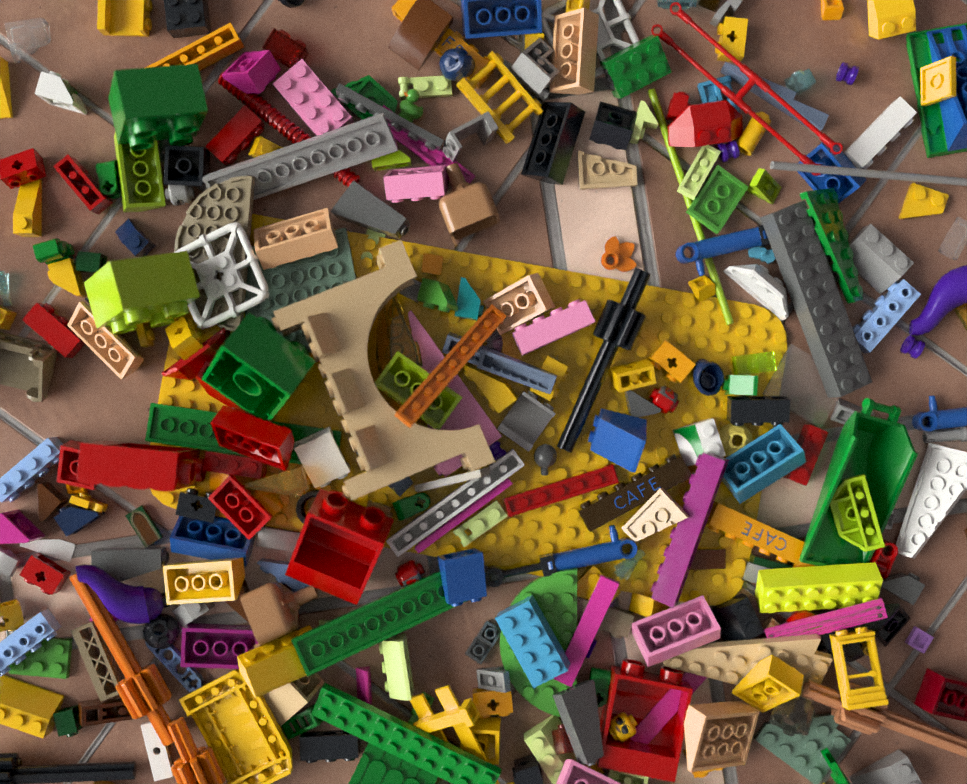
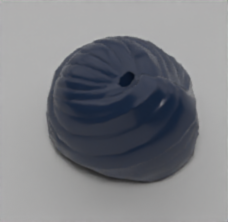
(456, 64)
(710, 379)

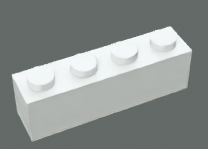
(879, 133)

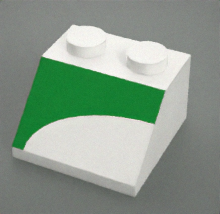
(59, 92)
(698, 438)

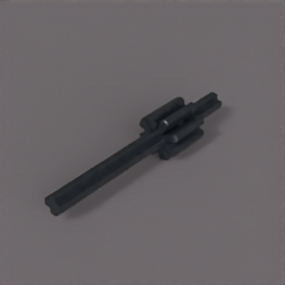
(618, 328)
(13, 773)

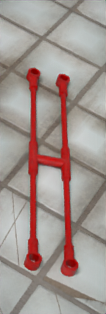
(753, 79)

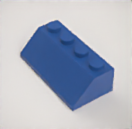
(210, 539)

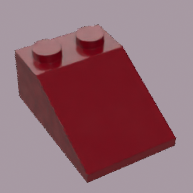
(943, 695)

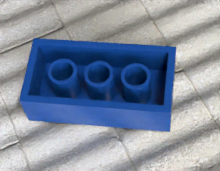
(500, 17)

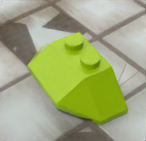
(856, 515)

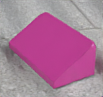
(363, 682)

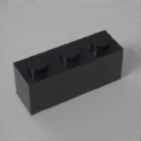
(758, 410)
(328, 746)

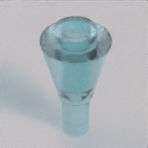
(4, 288)
(626, 567)

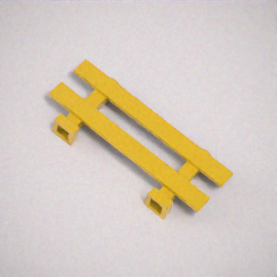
(459, 717)

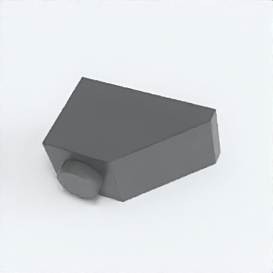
(904, 586)

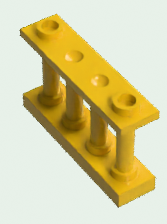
(480, 101)

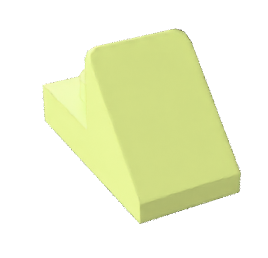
(643, 118)

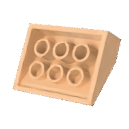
(719, 734)

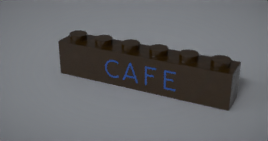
(633, 493)

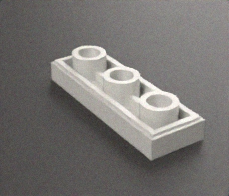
(159, 760)

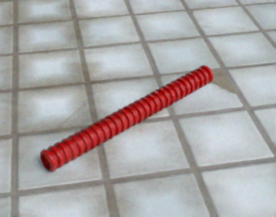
(280, 123)

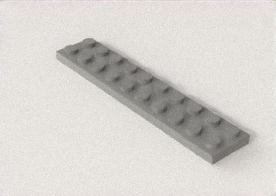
(313, 157)

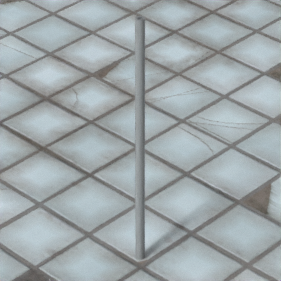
(867, 173)

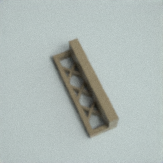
(94, 661)

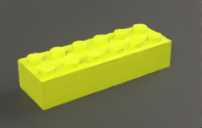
(817, 587)

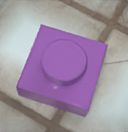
(919, 639)

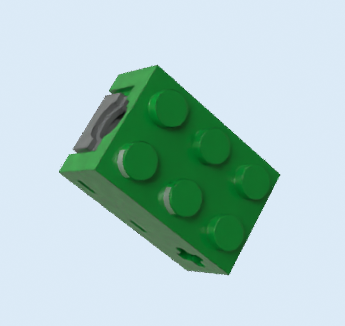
(635, 66)

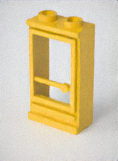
(865, 696)

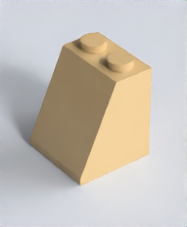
(292, 697)

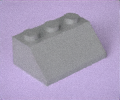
(878, 258)

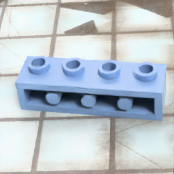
(884, 315)
(29, 469)
(27, 639)

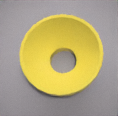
(726, 434)

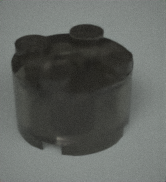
(793, 716)

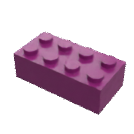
(215, 645)

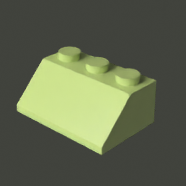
(397, 667)
(542, 746)

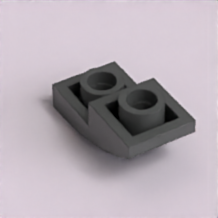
(483, 642)

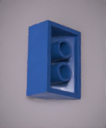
(842, 184)

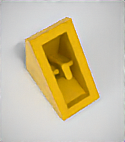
(645, 605)

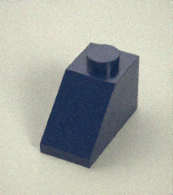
(134, 239)
(75, 518)

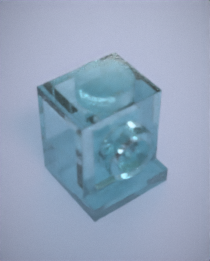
(800, 81)

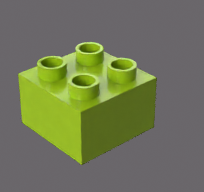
(142, 291)

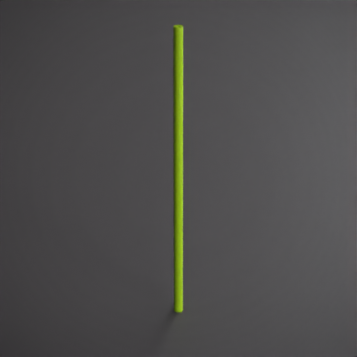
(696, 224)

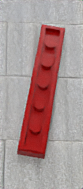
(561, 490)

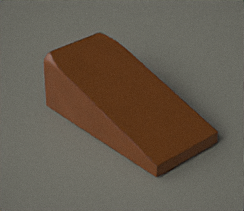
(709, 559)

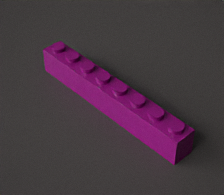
(689, 531)

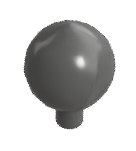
(545, 457)

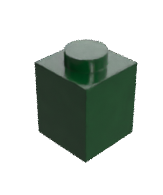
(89, 262)
(67, 721)

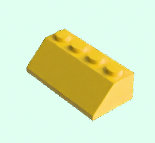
(203, 580)
(272, 664)
(28, 706)

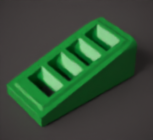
(312, 720)

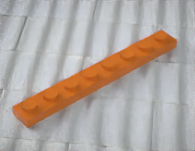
(450, 366)

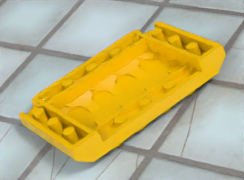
(240, 730)

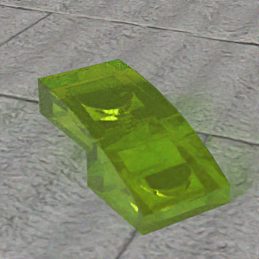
(754, 363)

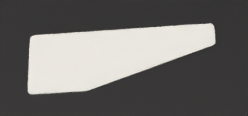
(52, 547)

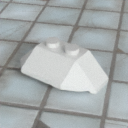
(762, 287)

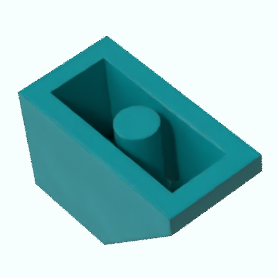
(468, 302)

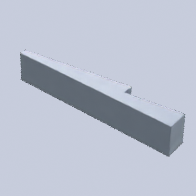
(813, 115)
(506, 366)

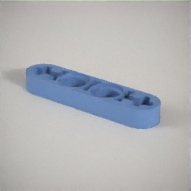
(172, 664)

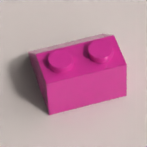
(252, 71)
(17, 528)

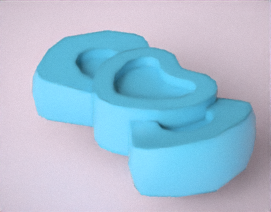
(762, 254)

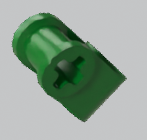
(109, 178)
(408, 506)
(602, 681)

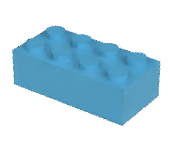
(762, 463)
(533, 641)

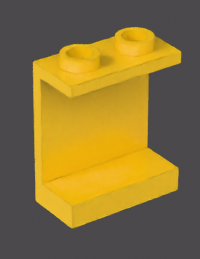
(124, 17)

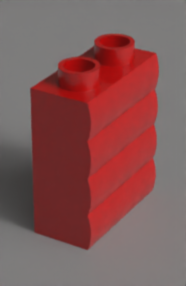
(139, 466)
(339, 545)
(636, 694)

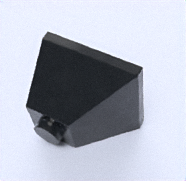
(889, 627)

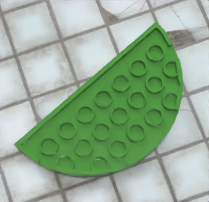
(558, 602)

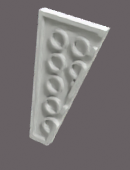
(936, 492)

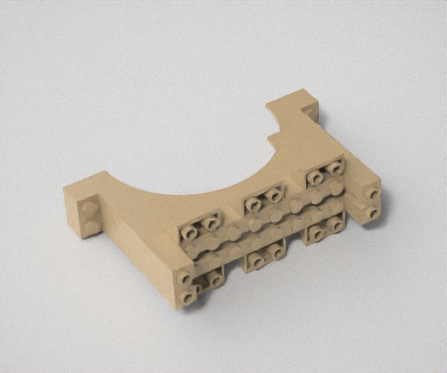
(338, 334)

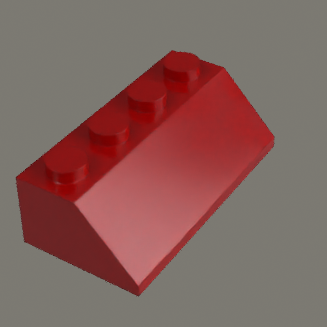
(253, 437)

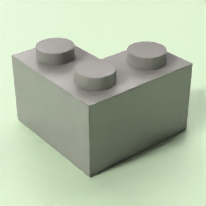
(534, 66)

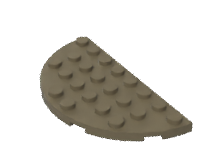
(211, 210)

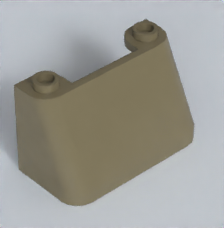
(27, 365)

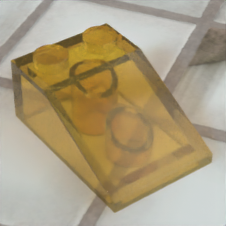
(287, 483)

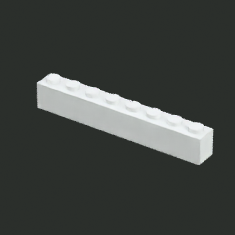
(454, 503)

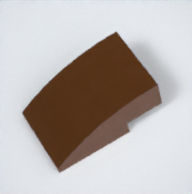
(420, 32)

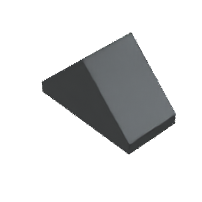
(639, 406)

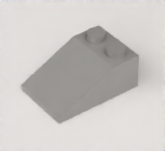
(889, 770)

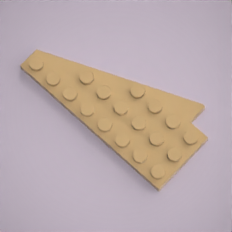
(735, 659)

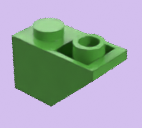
(436, 294)

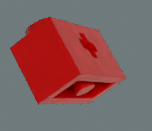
(22, 168)
(54, 573)

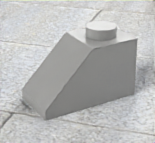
(188, 612)

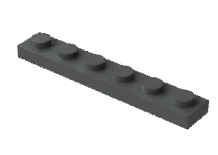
(397, 123)

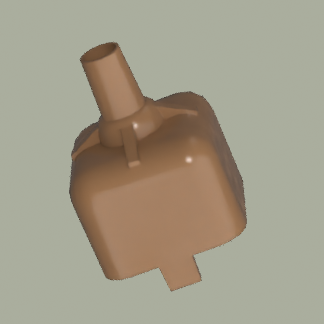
(467, 206)
(275, 610)

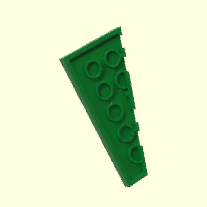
(834, 239)

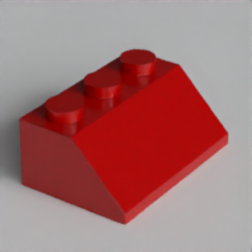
(240, 507)

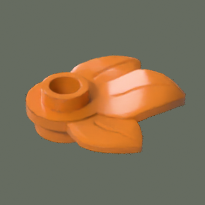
(620, 253)

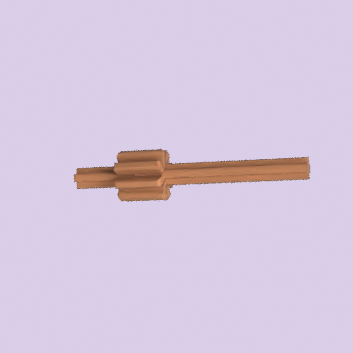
(871, 718)

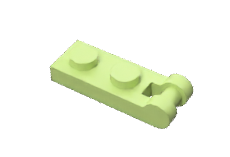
(426, 86)
(480, 523)

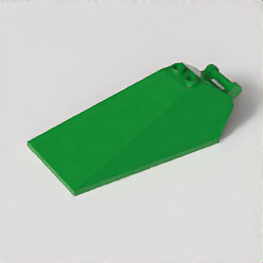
(868, 447)

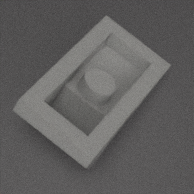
(493, 679)

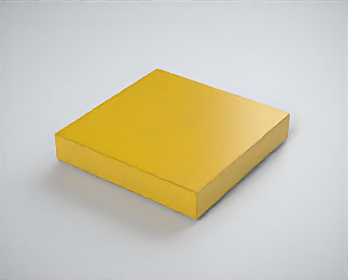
(938, 81)

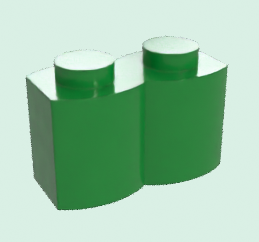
(53, 251)

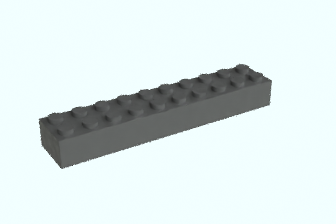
(816, 300)

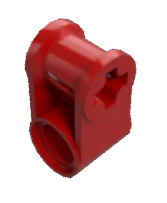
(886, 560)

